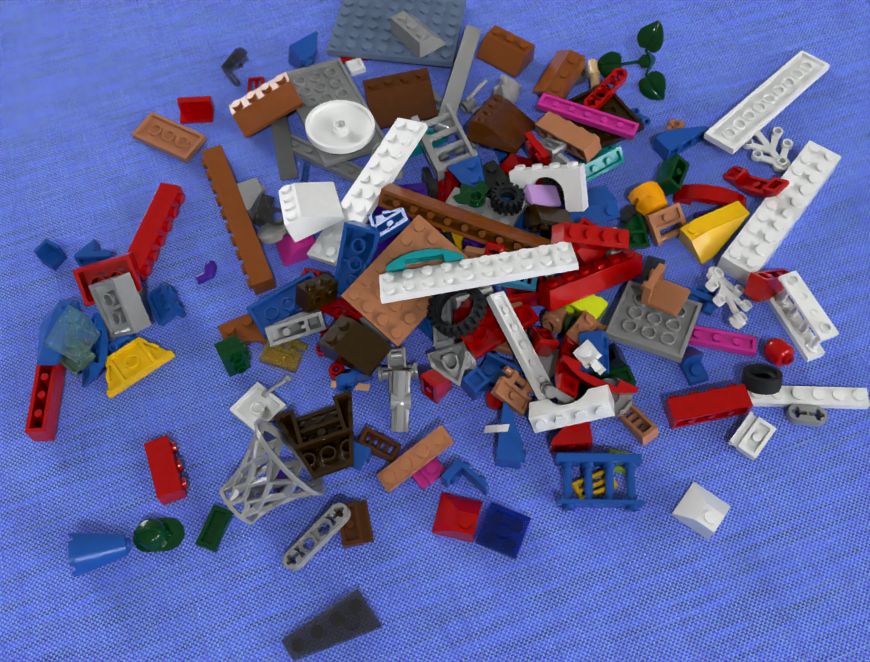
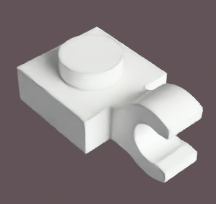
(589, 356)

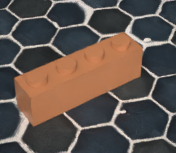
(578, 140)

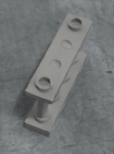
(433, 153)

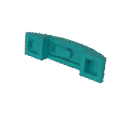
(423, 256)

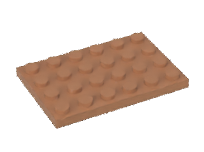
(397, 318)

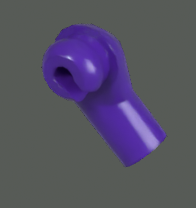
(209, 272)

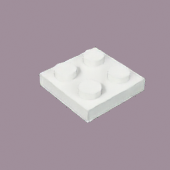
(254, 406)

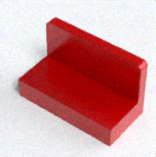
(196, 109)

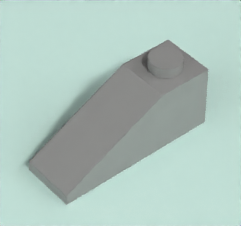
(295, 327)

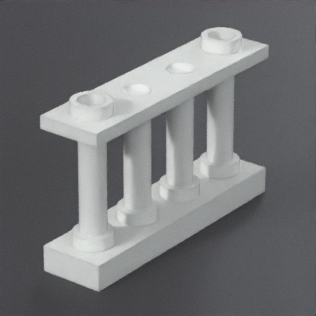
(793, 323)

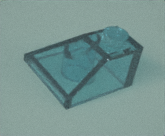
(73, 334)

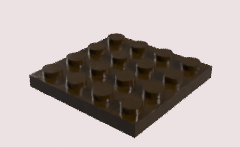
(613, 106)

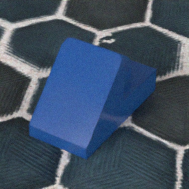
(92, 253)
(692, 366)

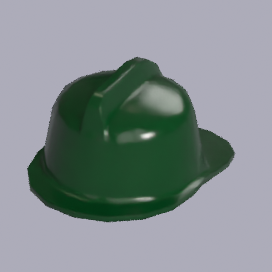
(158, 534)

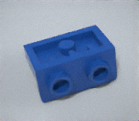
(165, 304)
(493, 367)

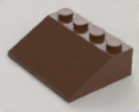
(400, 97)
(500, 125)

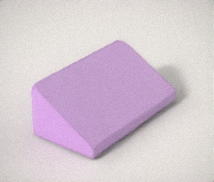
(542, 195)

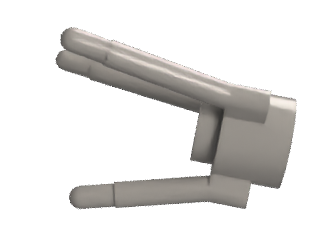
(469, 103)

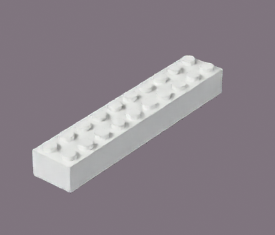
(778, 214)

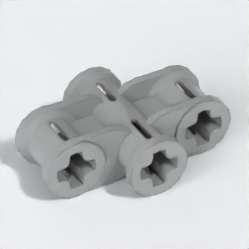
(396, 362)

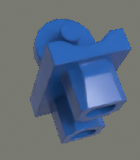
(703, 297)

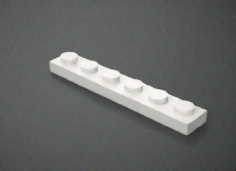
(519, 342)
(815, 396)

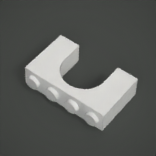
(569, 176)

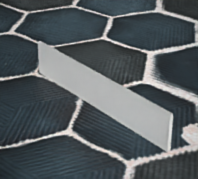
(496, 428)

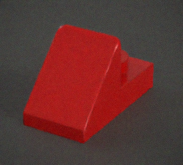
(465, 309)
(543, 341)

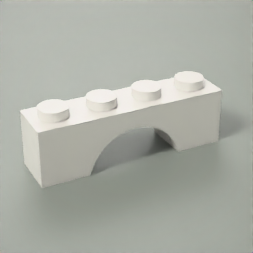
(594, 405)

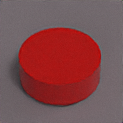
(493, 402)

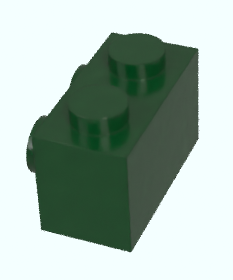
(672, 174)
(233, 355)

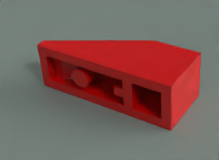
(764, 284)

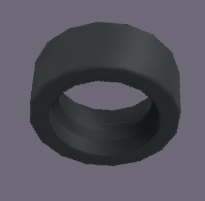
(762, 379)

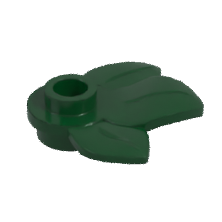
(473, 196)

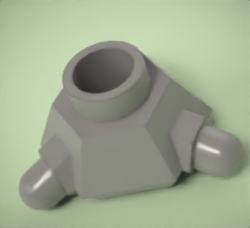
(507, 88)

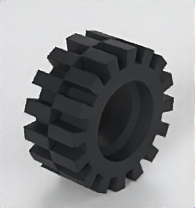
(509, 191)

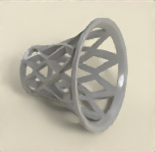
(244, 483)

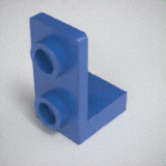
(453, 475)

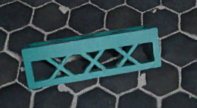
(603, 161)

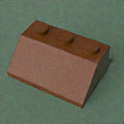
(506, 51)
(561, 74)

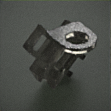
(233, 62)
(265, 212)

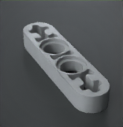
(319, 539)

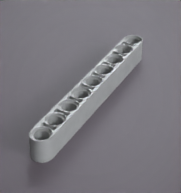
(459, 73)

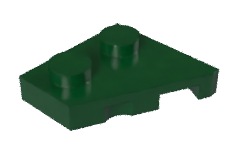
(637, 233)

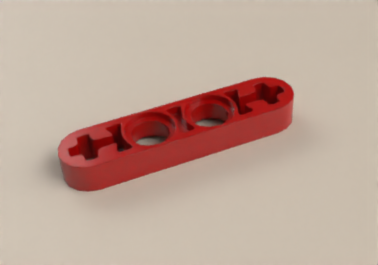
(606, 91)

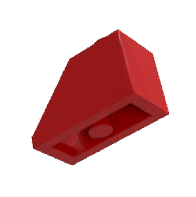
(435, 385)
(572, 438)

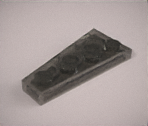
(336, 625)

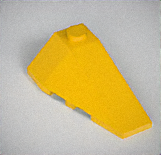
(711, 231)

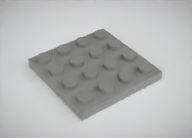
(650, 328)

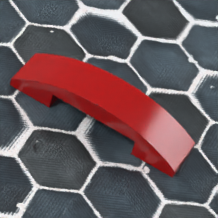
(754, 185)
(708, 194)
(573, 368)
(563, 380)

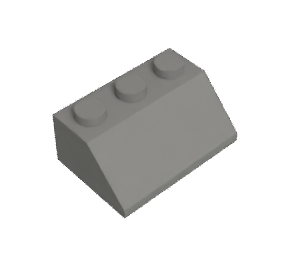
(415, 34)
(120, 305)

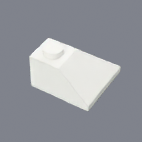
(701, 510)

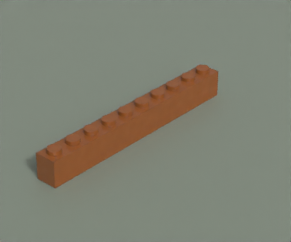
(238, 220)
(458, 220)

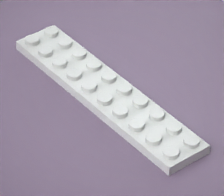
(766, 102)
(366, 190)
(477, 272)

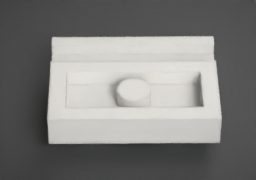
(752, 436)

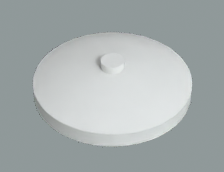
(340, 126)

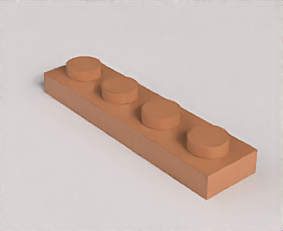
(415, 458)

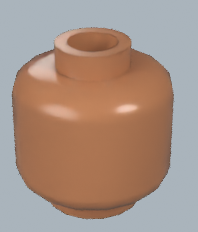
(555, 320)

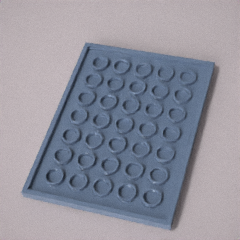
(365, 30)

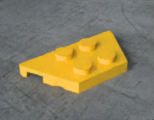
(133, 363)

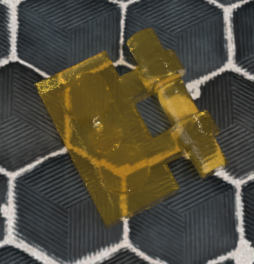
(282, 357)

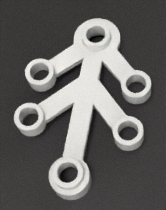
(779, 162)
(716, 279)

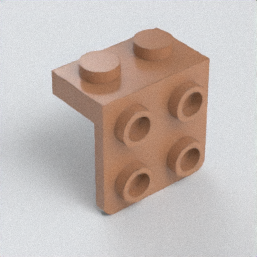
(662, 293)

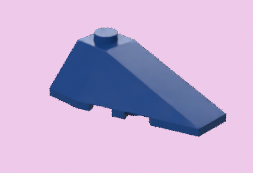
(601, 207)
(356, 251)
(45, 354)

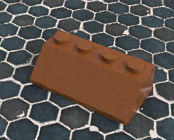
(265, 104)

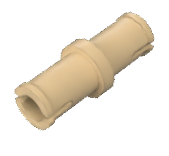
(593, 74)

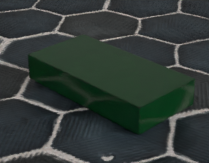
(214, 528)

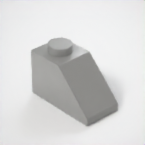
(251, 194)

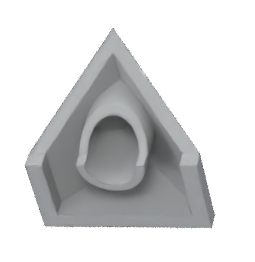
(450, 361)

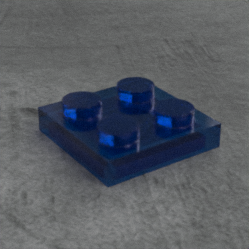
(503, 530)

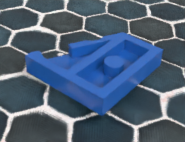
(468, 171)
(389, 222)

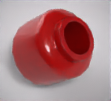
(778, 352)

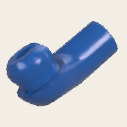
(644, 119)
(120, 341)

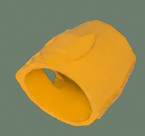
(648, 198)

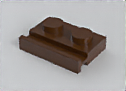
(358, 528)

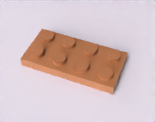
(169, 137)

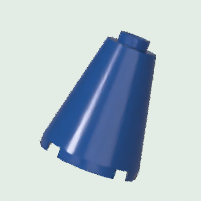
(95, 550)

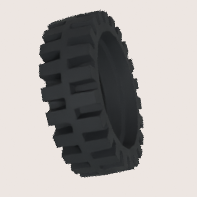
(464, 326)

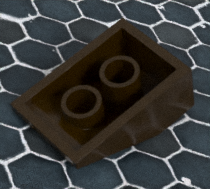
(354, 346)

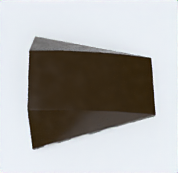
(322, 437)

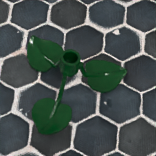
(650, 38)

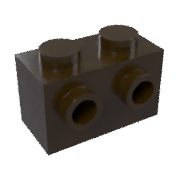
(316, 292)

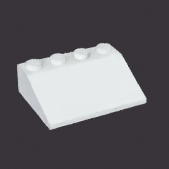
(309, 208)

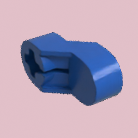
(349, 381)

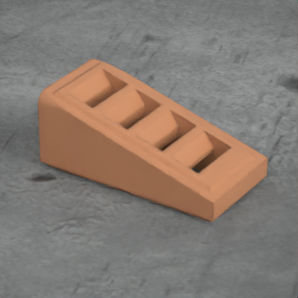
(645, 433)

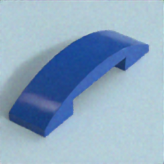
(100, 349)

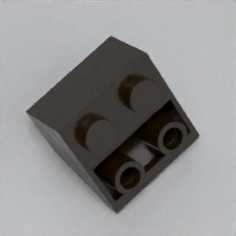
(542, 218)

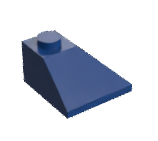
(303, 51)

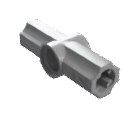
(400, 401)

